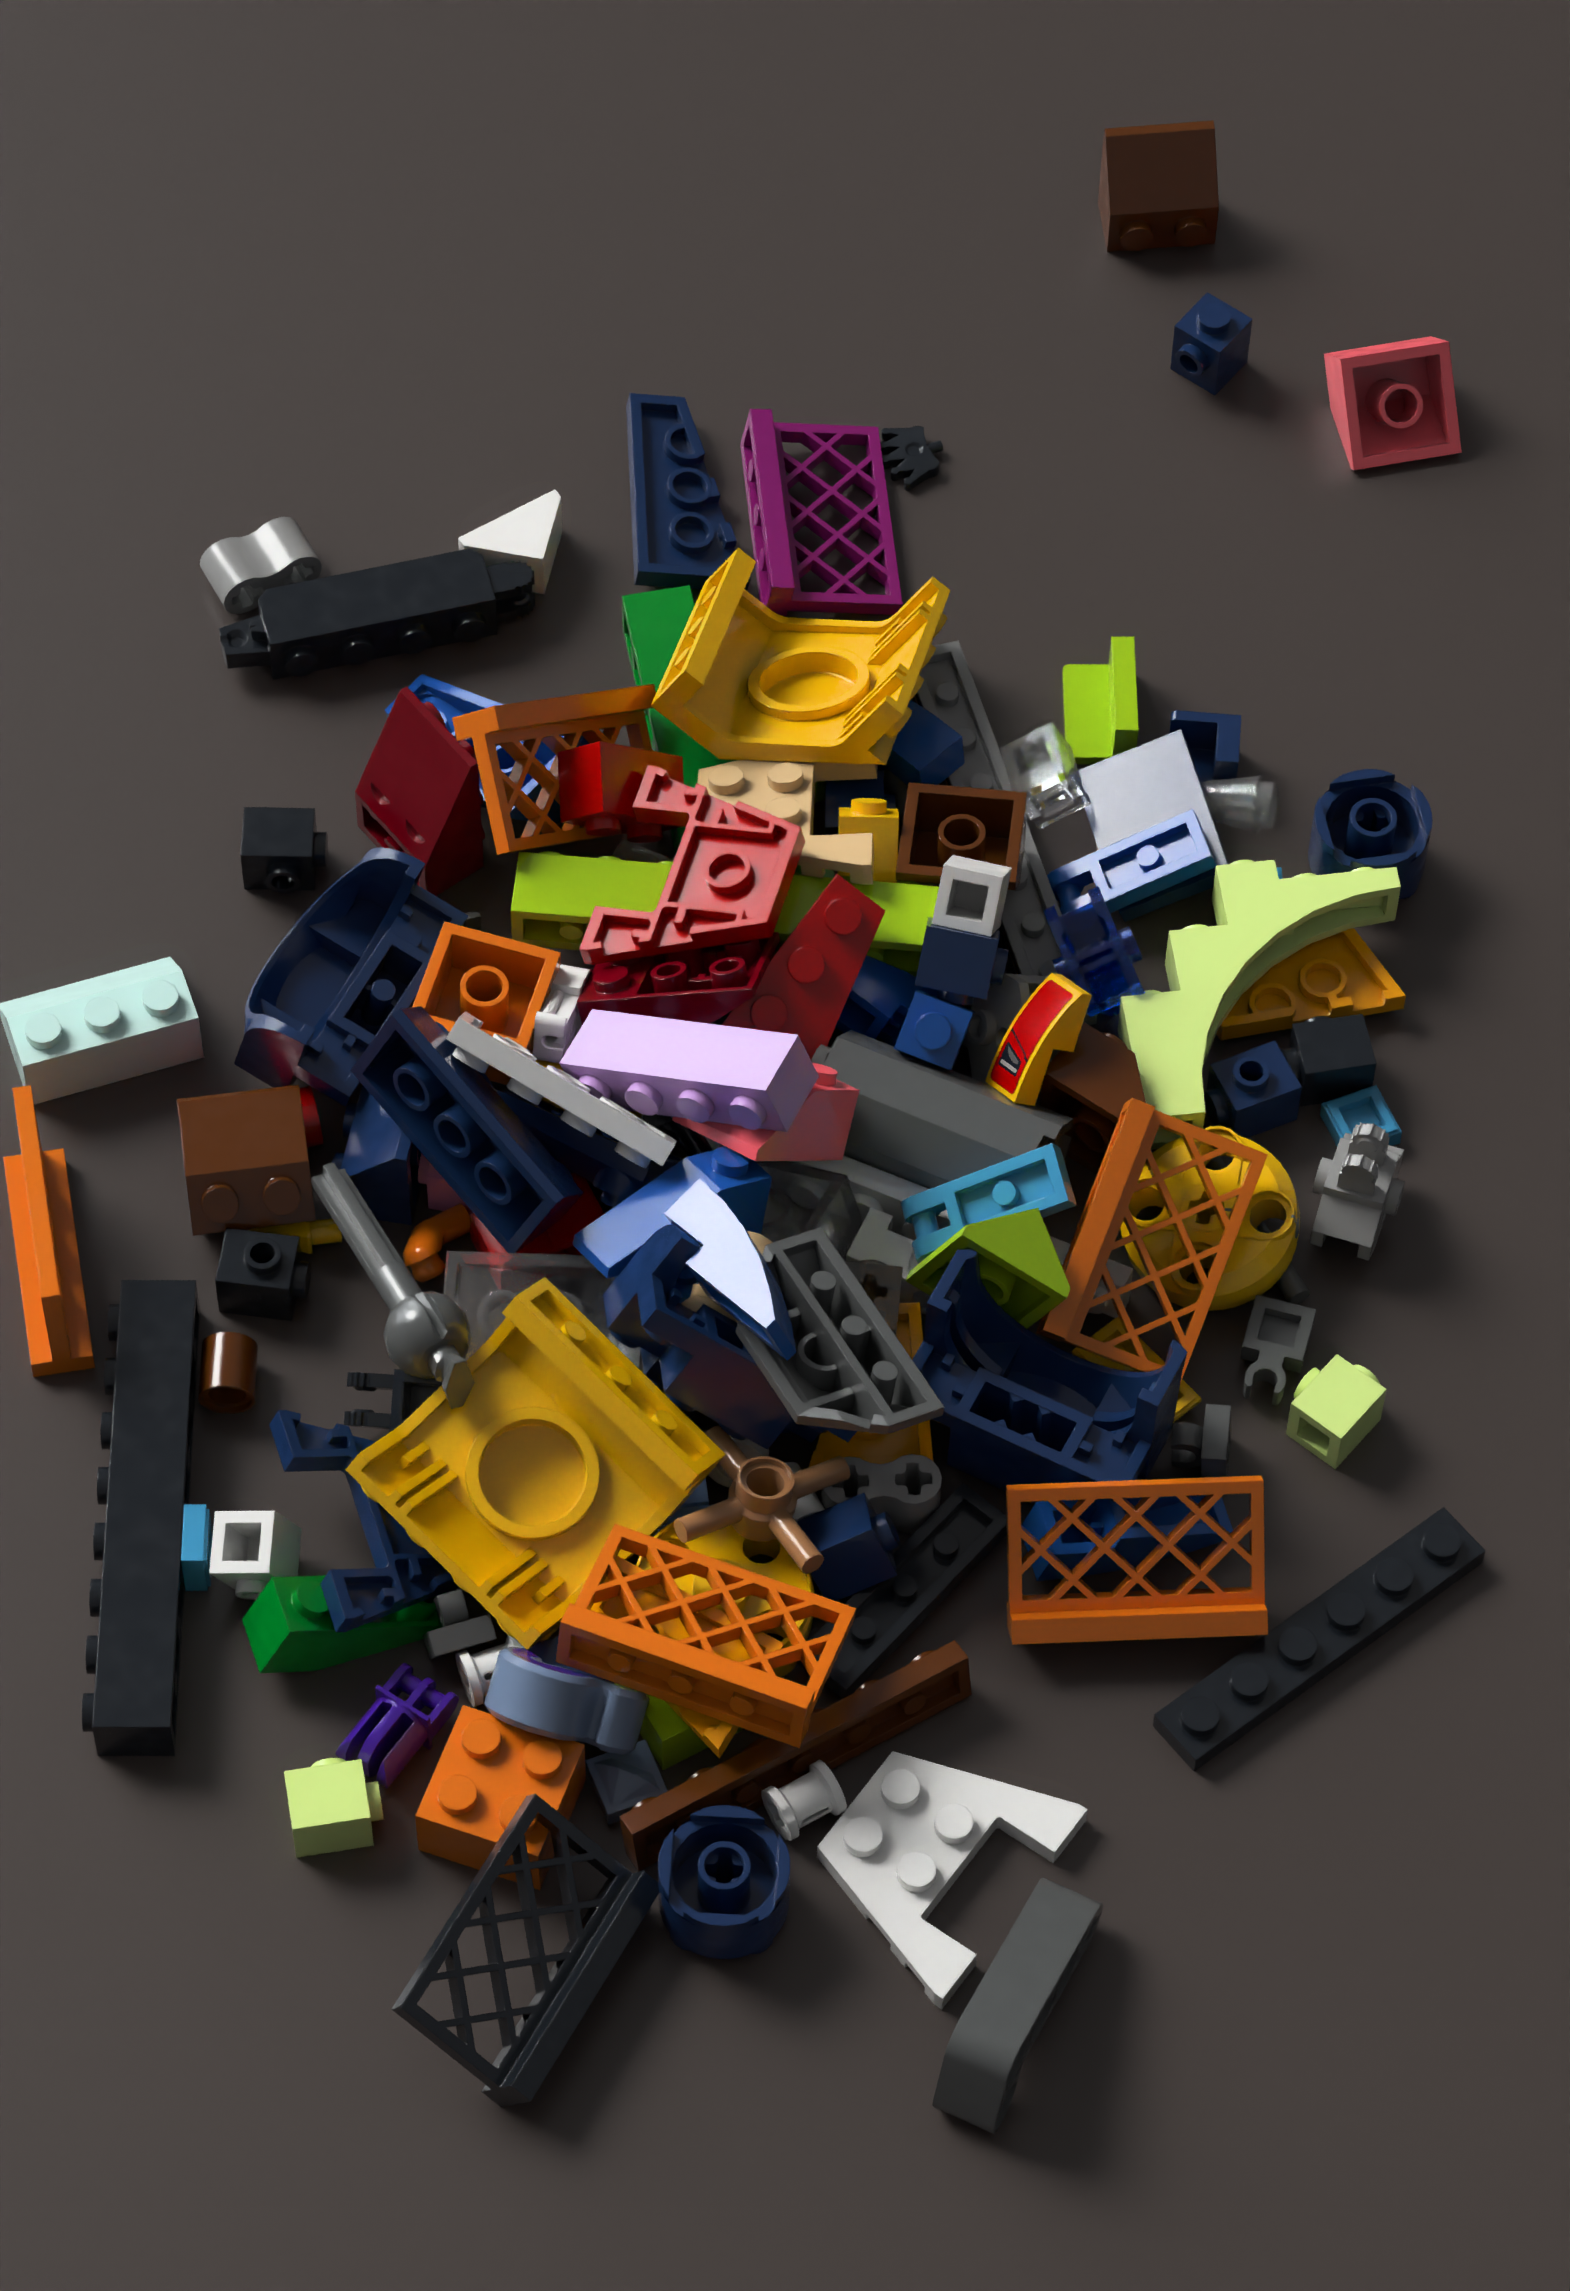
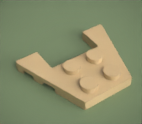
(789, 794)

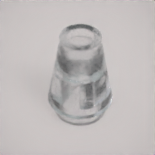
(1243, 802)

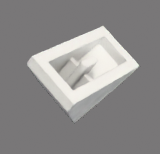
(522, 535)

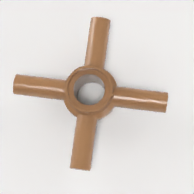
(763, 1500)

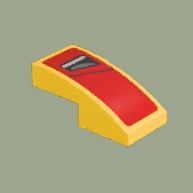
(1044, 1023)

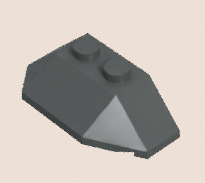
(846, 1358)

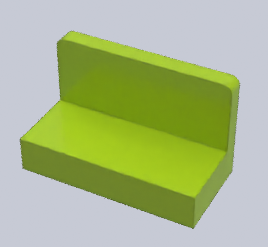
(1102, 704)

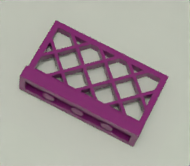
(774, 530)

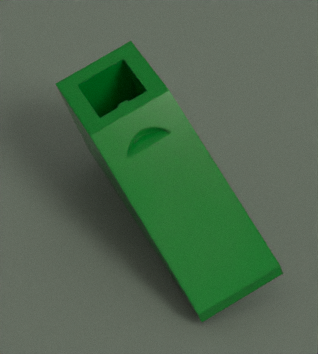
(295, 1632)

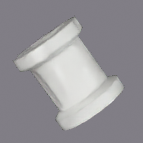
(478, 1668)
(804, 1800)

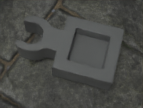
(1275, 1341)

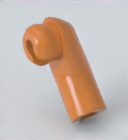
(428, 1239)

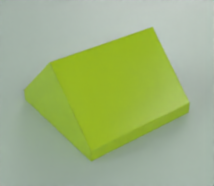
(1014, 1264)

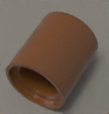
(228, 1372)

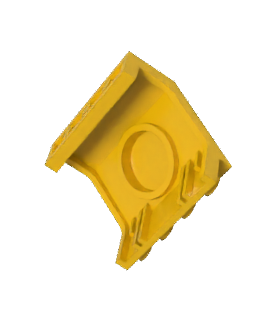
(795, 686)
(537, 1463)

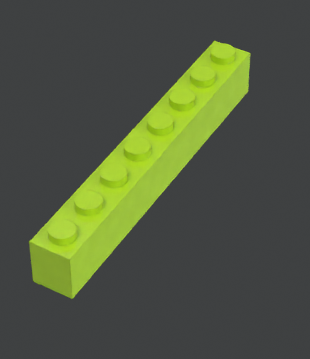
(559, 892)

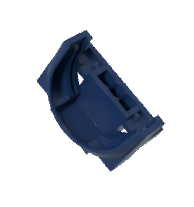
(1029, 1407)

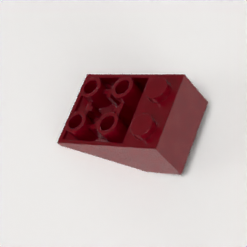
(423, 794)
(681, 984)

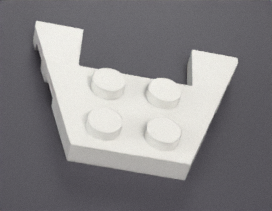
(914, 1838)

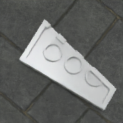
(530, 1080)

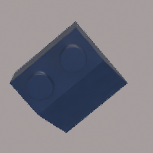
(380, 1161)

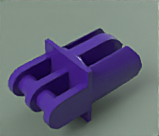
(397, 1728)

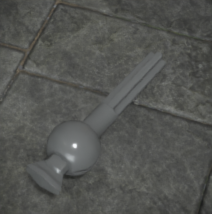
(424, 1330)

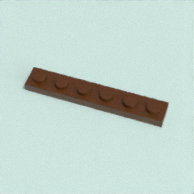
(834, 1736)

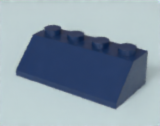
(465, 1129)

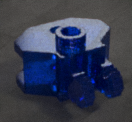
(1096, 954)

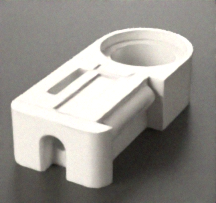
(559, 1018)

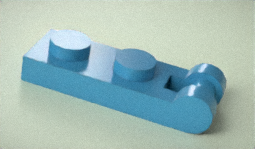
(1006, 1188)

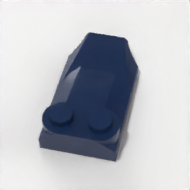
(586, 1155)

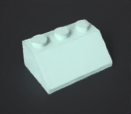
(103, 1029)

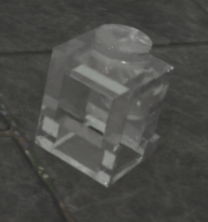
(1048, 772)

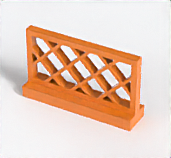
(545, 722)
(1108, 1208)
(46, 1250)
(1127, 1613)
(688, 1669)

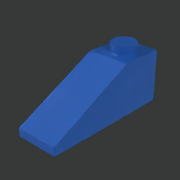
(624, 1229)

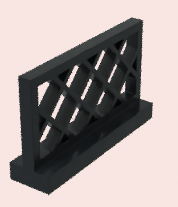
(572, 1982)

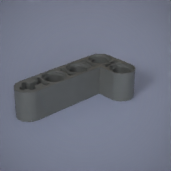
(1014, 2004)

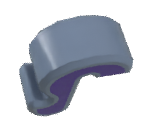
(564, 1702)

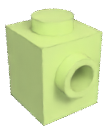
(1335, 1409)
(332, 1806)

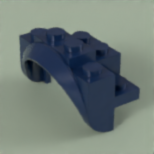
(342, 975)
(693, 1353)

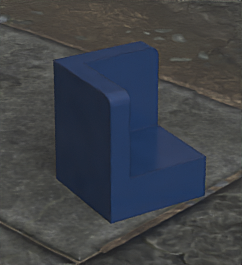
(1212, 742)

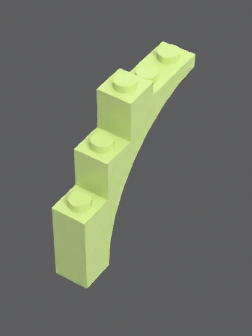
(1212, 966)

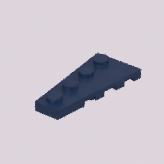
(674, 502)

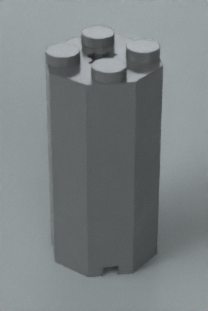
(931, 1119)

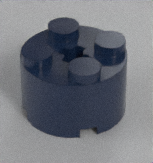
(1372, 824)
(716, 1916)

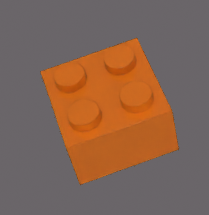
(490, 979)
(484, 1781)

